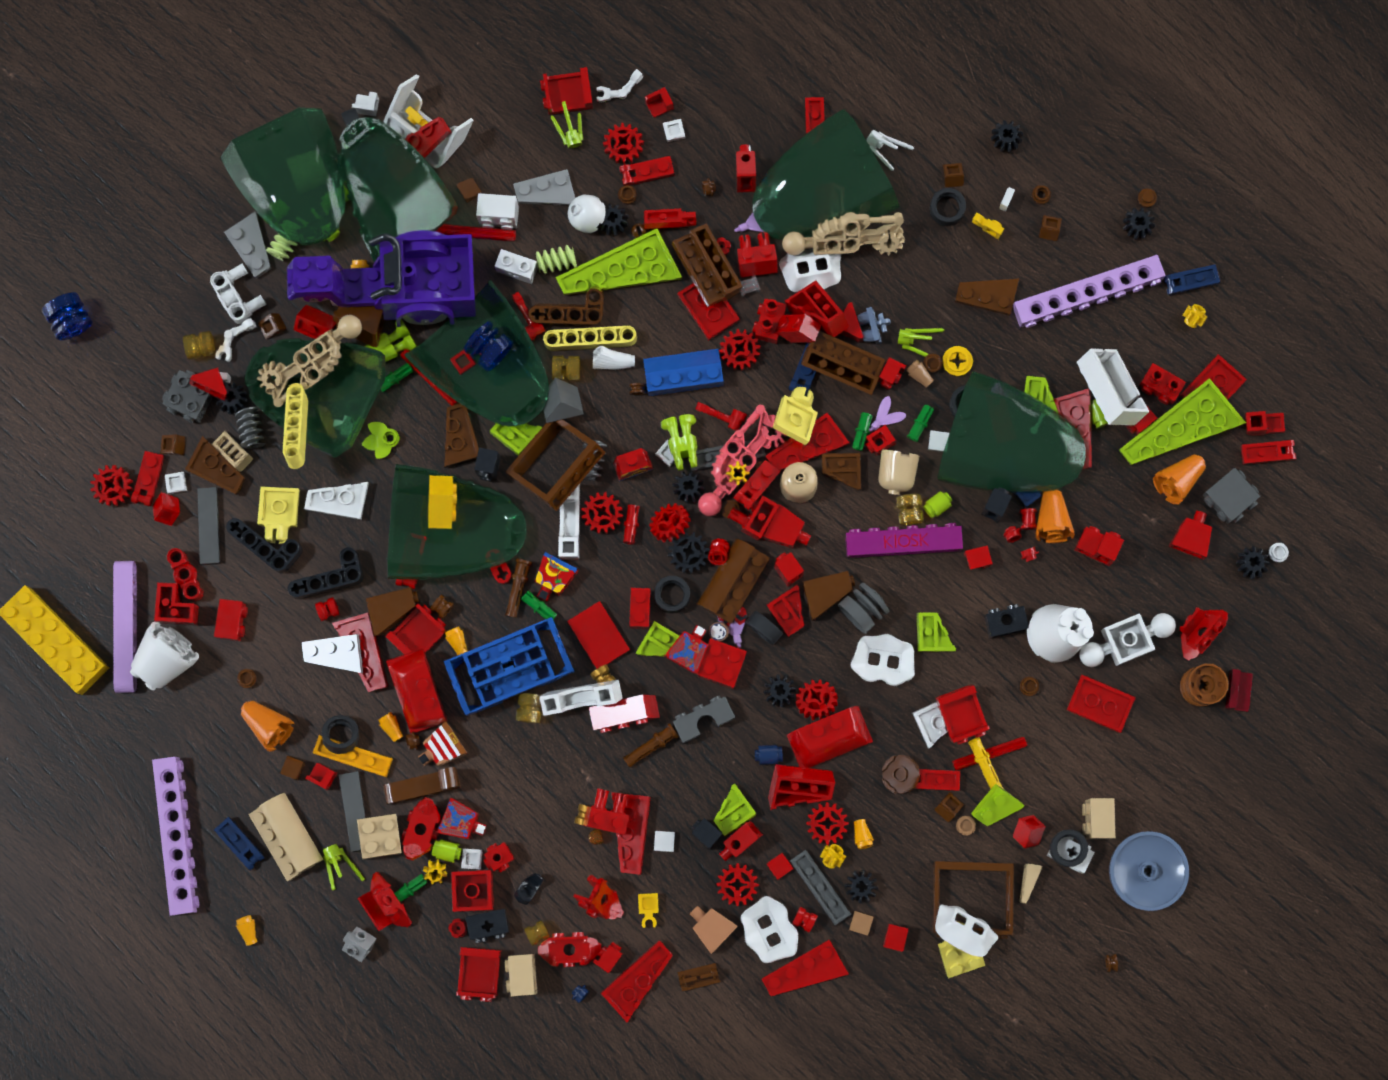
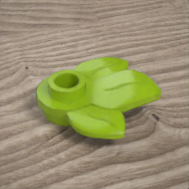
(378, 439)

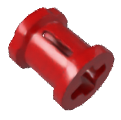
(1028, 519)

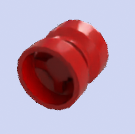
(718, 551)
(323, 611)
(804, 919)

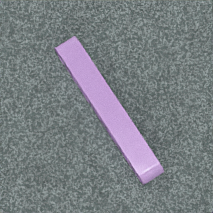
(124, 624)

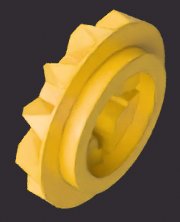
(963, 354)

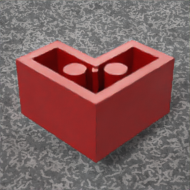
(1099, 546)
(170, 610)

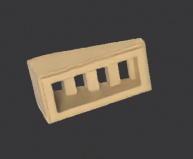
(240, 460)
(1030, 876)

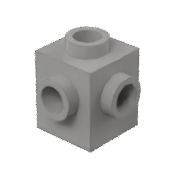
(358, 943)

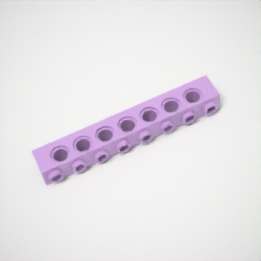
(1151, 266)
(161, 768)

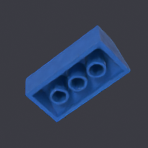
(683, 372)

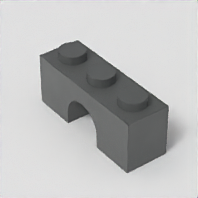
(687, 724)

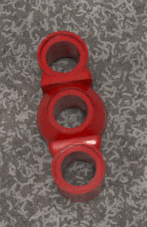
(180, 567)

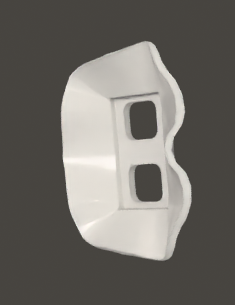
(798, 281)
(886, 646)
(962, 935)
(756, 937)

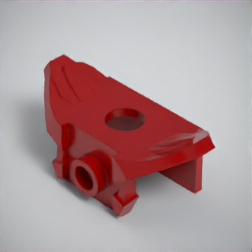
(1192, 643)
(415, 844)
(383, 905)
(609, 909)
(553, 949)

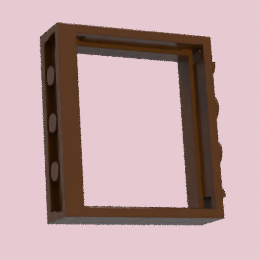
(573, 475)
(976, 866)

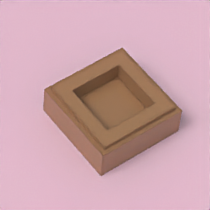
(861, 923)

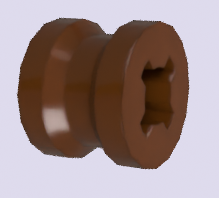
(441, 606)

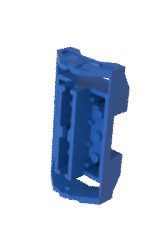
(488, 674)

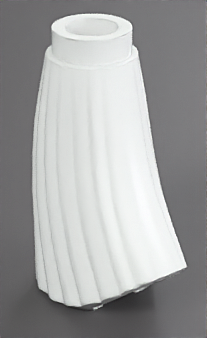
(608, 359)

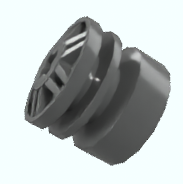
(864, 607)

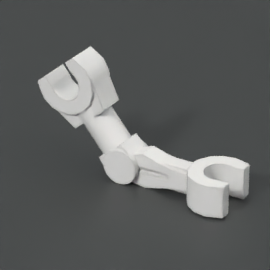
(620, 93)
(247, 325)

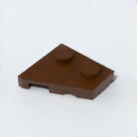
(843, 468)

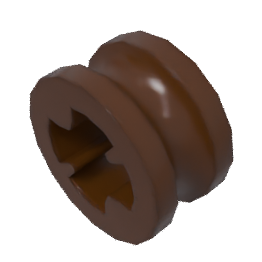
(638, 389)
(1111, 963)

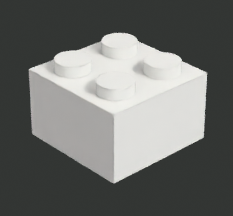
(497, 211)

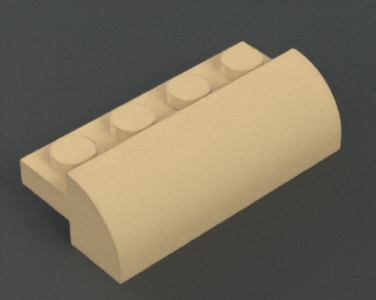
(285, 836)

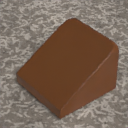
(953, 175)
(468, 189)
(1050, 228)
(272, 325)
(172, 445)
(292, 768)
(949, 807)

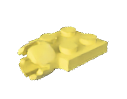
(796, 415)
(278, 512)
(958, 961)

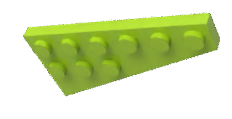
(631, 264)
(1192, 419)

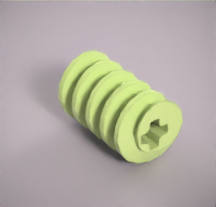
(280, 247)
(556, 259)

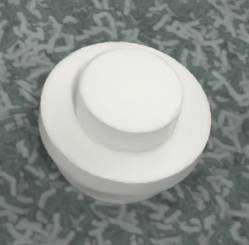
(1278, 552)

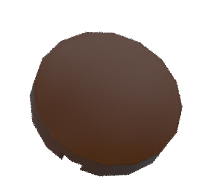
(900, 774)

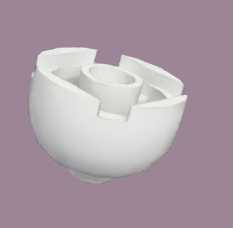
(586, 213)

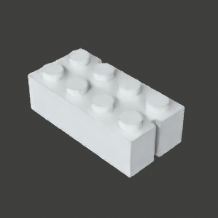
(1112, 386)

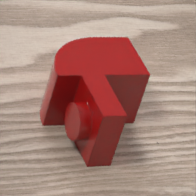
(1261, 423)

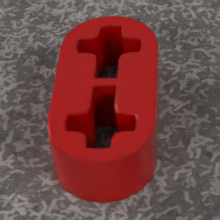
(505, 568)

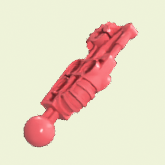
(711, 503)

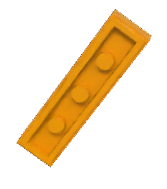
(357, 758)

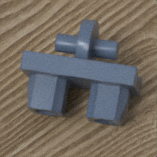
(869, 318)

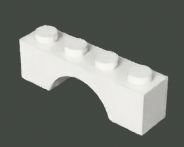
(570, 527)
(570, 698)

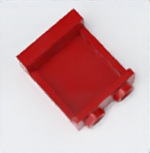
(571, 88)
(417, 631)
(962, 714)
(478, 973)

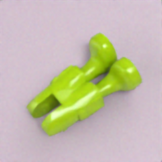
(385, 342)
(684, 446)

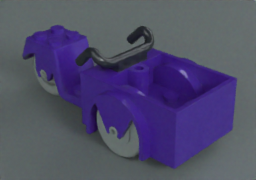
(414, 278)

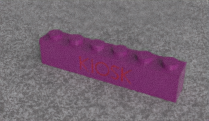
(904, 541)

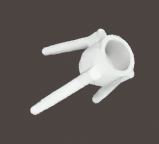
(878, 139)

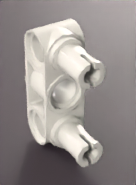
(229, 296)

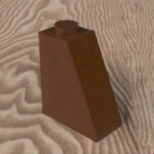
(370, 318)
(826, 592)
(390, 608)

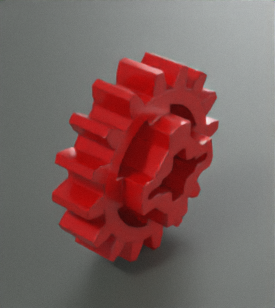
(628, 149)
(746, 355)
(108, 492)
(608, 502)
(669, 522)
(819, 692)
(827, 832)
(737, 875)

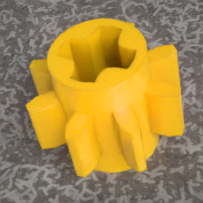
(1194, 316)
(743, 473)
(832, 856)
(436, 865)

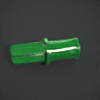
(396, 376)
(920, 423)
(862, 431)
(538, 605)
(410, 888)

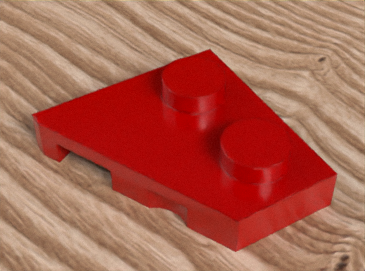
(788, 611)

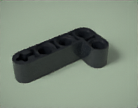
(260, 543)
(325, 578)

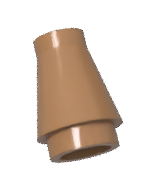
(919, 373)

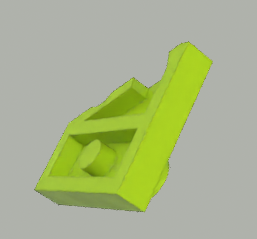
(1039, 389)
(515, 437)
(932, 634)
(657, 641)
(996, 806)
(734, 812)

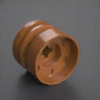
(1214, 686)

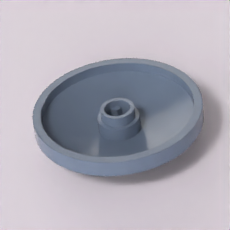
(1167, 871)

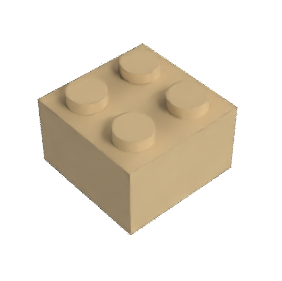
(1099, 818)
(379, 836)
(521, 975)

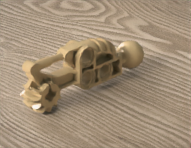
(841, 232)
(323, 362)

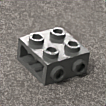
(185, 398)
(1232, 496)

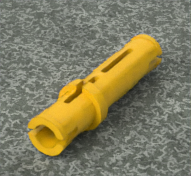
(983, 760)

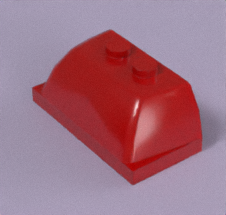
(416, 691)
(829, 737)

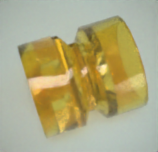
(198, 345)
(572, 370)
(909, 516)
(529, 708)

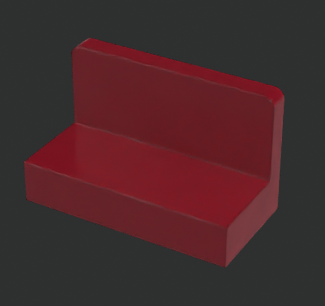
(1239, 690)

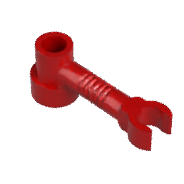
(533, 328)
(734, 420)

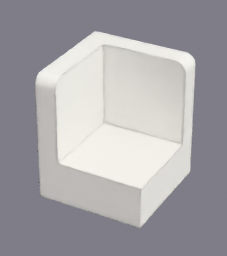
(367, 104)

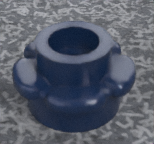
(579, 993)

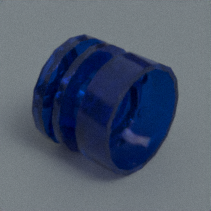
(67, 316)
(491, 349)

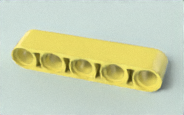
(581, 333)
(295, 426)

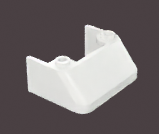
(397, 120)

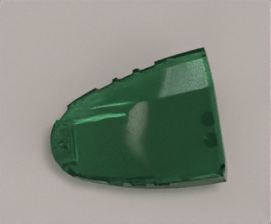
(291, 175)
(822, 179)
(390, 183)
(509, 392)
(335, 403)
(1009, 441)
(485, 532)

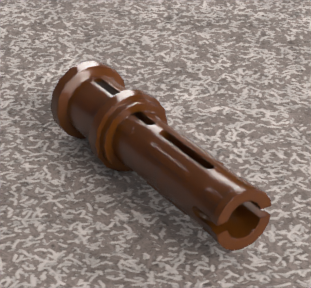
(519, 579)
(659, 740)

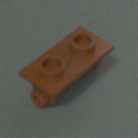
(698, 977)

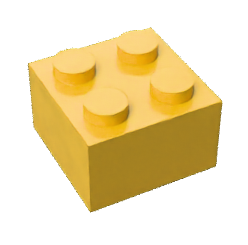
(441, 502)

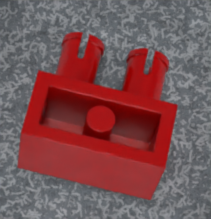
(757, 259)
(769, 313)
(1161, 384)
(760, 517)
(612, 820)

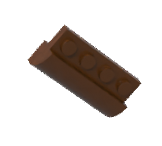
(707, 265)
(843, 362)
(733, 581)

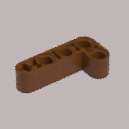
(565, 309)
(421, 786)

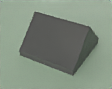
(562, 401)

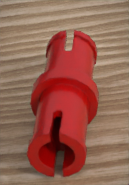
(631, 524)

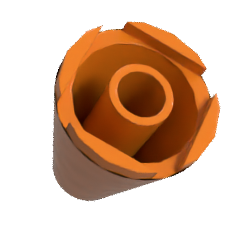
(1179, 478)
(1053, 519)
(266, 724)

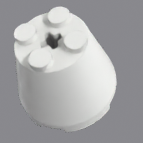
(1058, 632)
(162, 656)

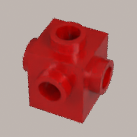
(504, 852)

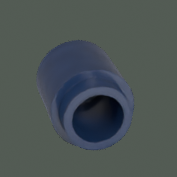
(769, 754)

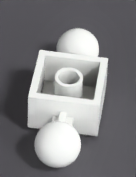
(1127, 639)

